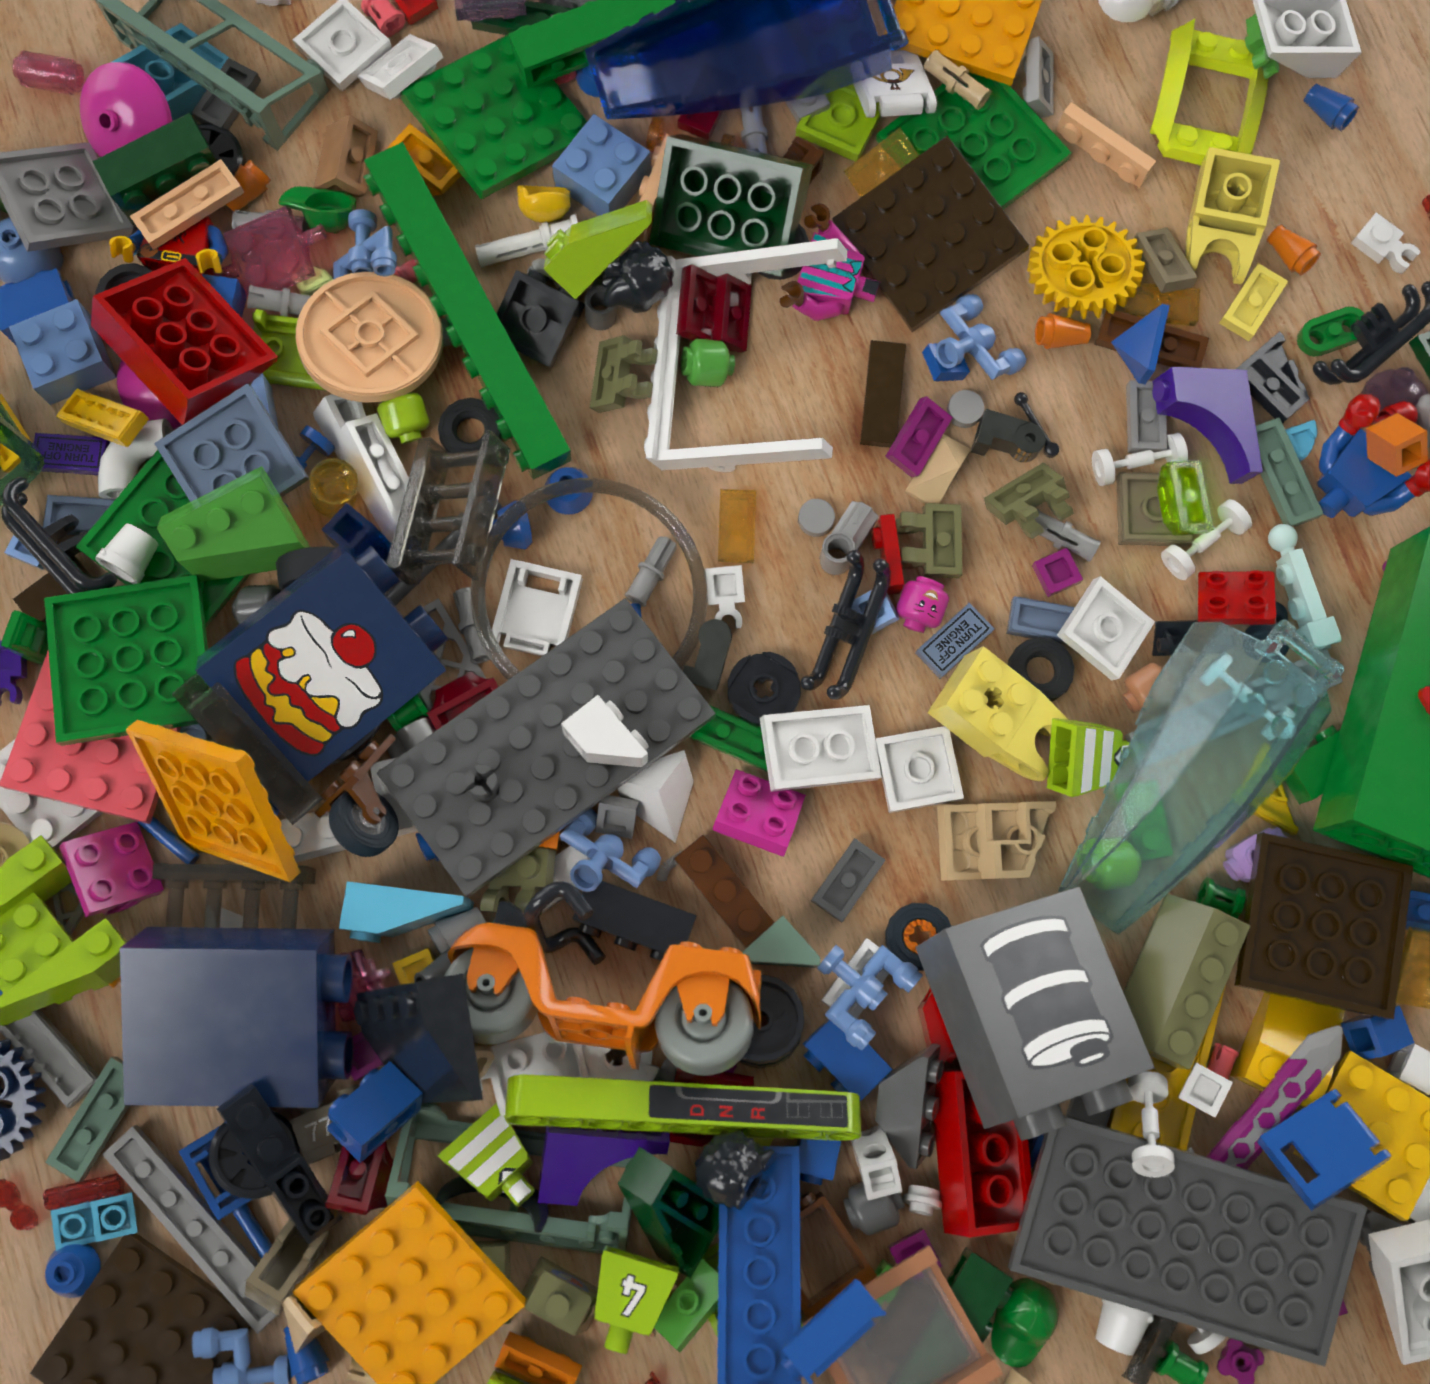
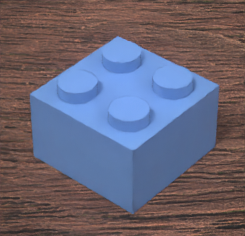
(602, 167)
(62, 352)

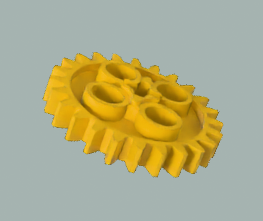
(1087, 257)

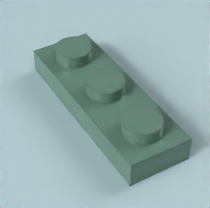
(1285, 476)
(91, 1124)

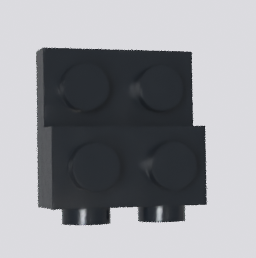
(538, 316)

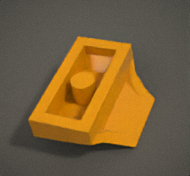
(429, 159)

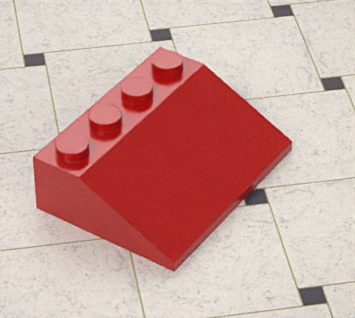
(180, 338)

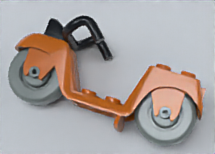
(694, 1007)

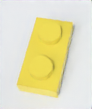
(1253, 302)

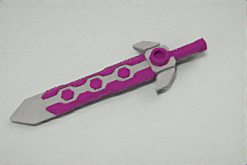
(1280, 1098)

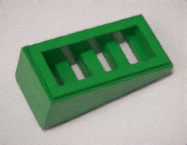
(26, 637)

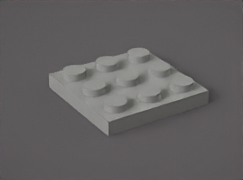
(58, 197)

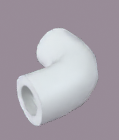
(121, 463)

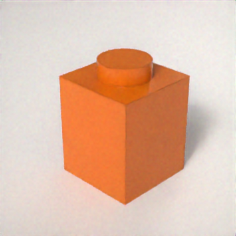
(1397, 444)

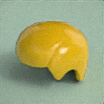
(543, 203)

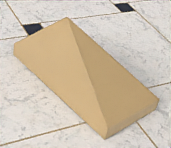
(938, 471)
(301, 1323)

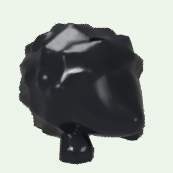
(638, 278)
(732, 1169)

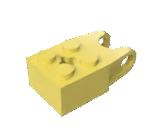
(1230, 208)
(996, 712)

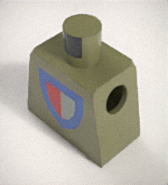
(560, 1297)

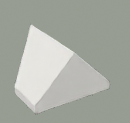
(662, 793)

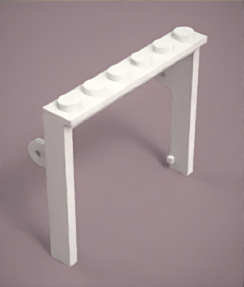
(663, 377)

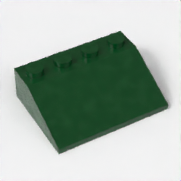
(726, 198)

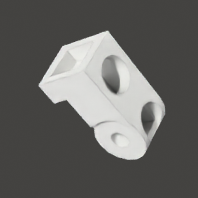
(876, 1164)

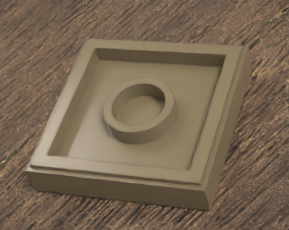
(1140, 512)

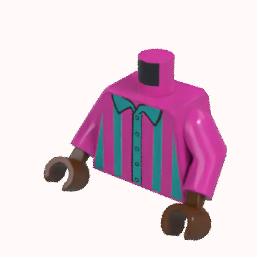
(825, 290)

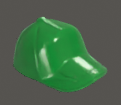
(320, 206)
(1024, 1323)

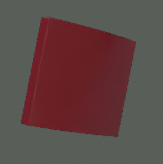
(714, 308)

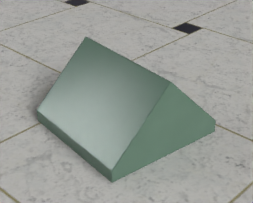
(782, 947)

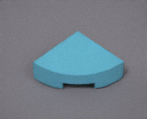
(1303, 438)

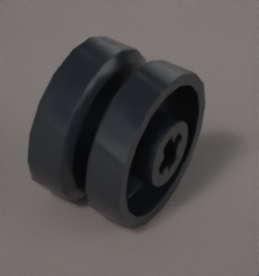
(784, 1028)

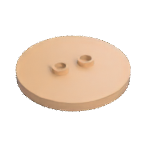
(369, 337)

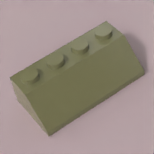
(1182, 977)

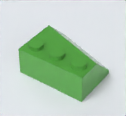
(232, 529)

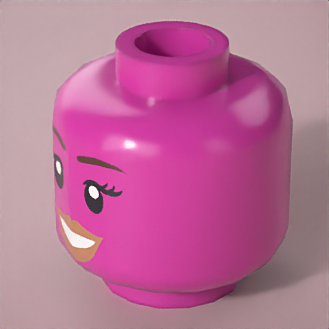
(922, 604)

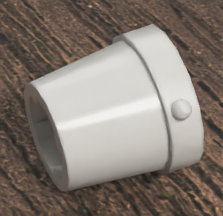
(128, 554)
(1122, 1327)

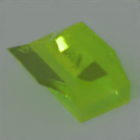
(1184, 498)

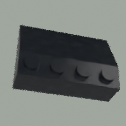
(425, 1035)

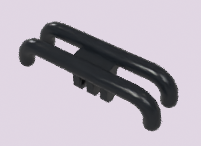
(1378, 338)

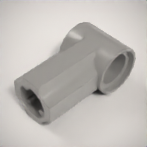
(847, 536)

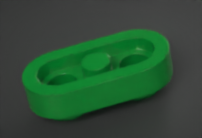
(1328, 332)

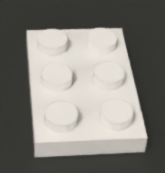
(820, 748)
(42, 816)

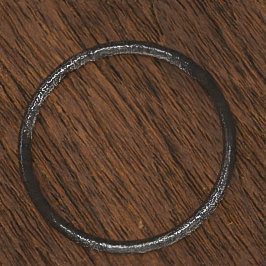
(589, 485)

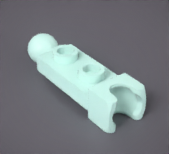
(1303, 596)

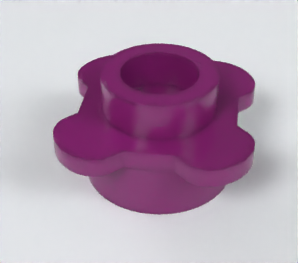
(1228, 1359)

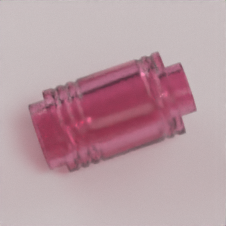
(48, 72)

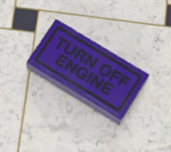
(71, 453)

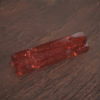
(83, 1191)

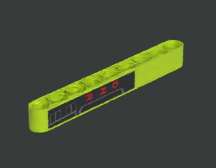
(682, 1107)

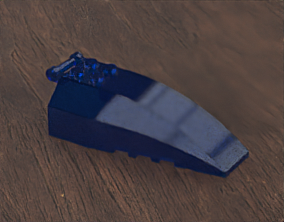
(739, 55)

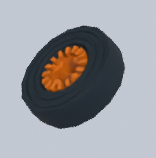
(902, 925)

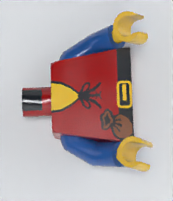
(199, 244)

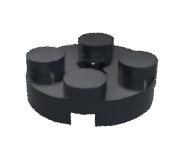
(759, 668)

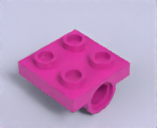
(757, 814)
(111, 869)

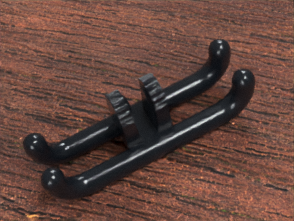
(42, 541)
(850, 626)

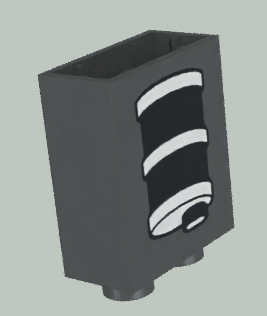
(1035, 1013)

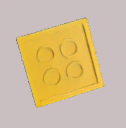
(1400, 1122)

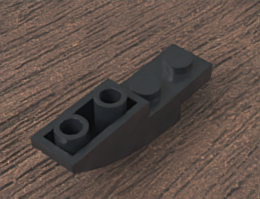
(278, 1163)

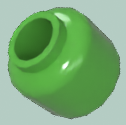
(707, 363)

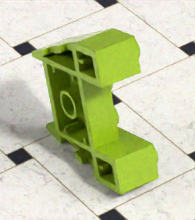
(36, 952)

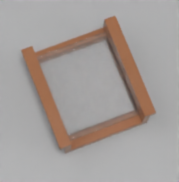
(920, 1337)

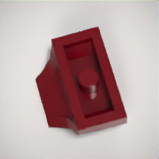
(458, 696)
(361, 1185)

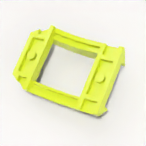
(1217, 54)

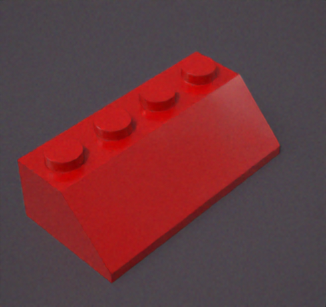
(979, 1169)

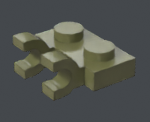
(612, 377)
(1022, 495)
(941, 540)
(530, 873)

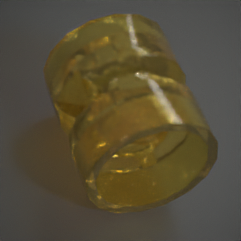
(332, 486)

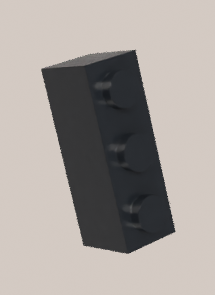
(635, 920)

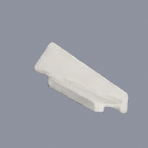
(368, 449)

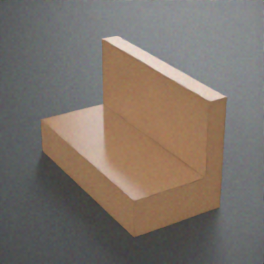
(343, 155)

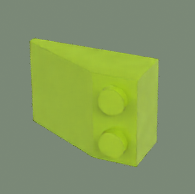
(589, 246)

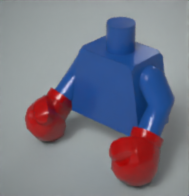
(1354, 480)

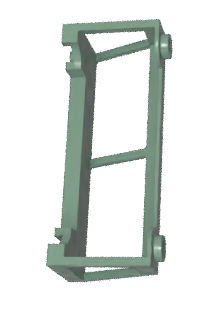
(135, 30)
(509, 1225)

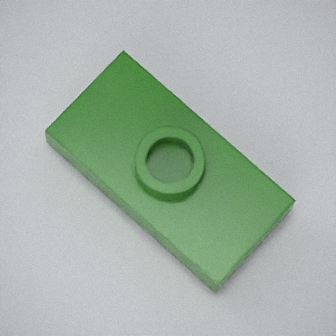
(689, 1307)

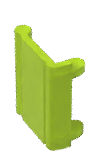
(280, 336)

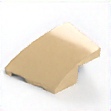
(991, 839)

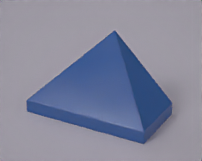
(1141, 344)

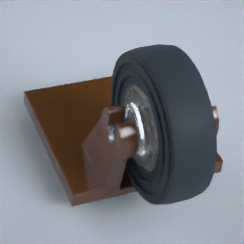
(357, 813)

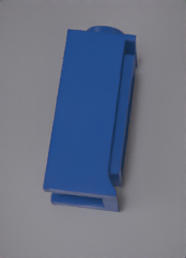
(830, 1332)

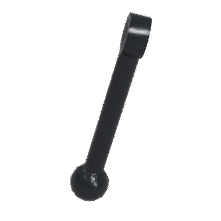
(1051, 449)

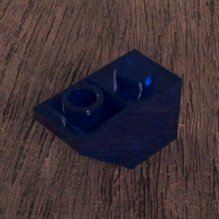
(355, 533)

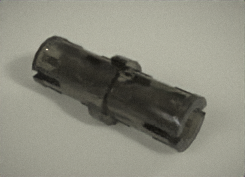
(1140, 1372)

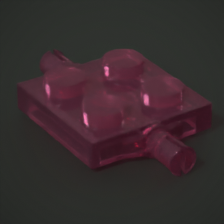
(271, 251)

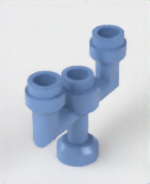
(370, 252)
(975, 341)
(605, 854)
(864, 989)
(211, 1342)

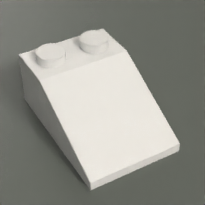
(1308, 35)
(1403, 1277)

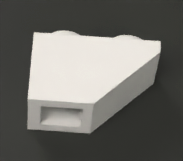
(602, 737)

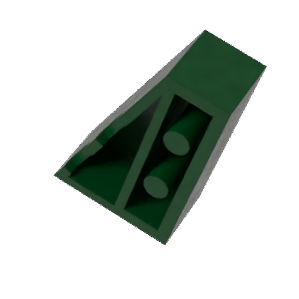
(154, 164)
(670, 1211)

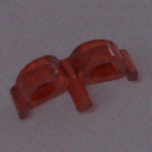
(22, 1215)

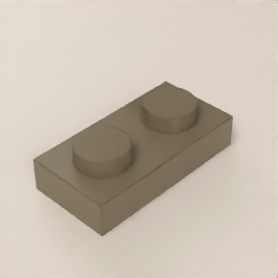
(1165, 260)

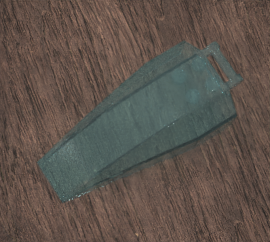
(1205, 756)

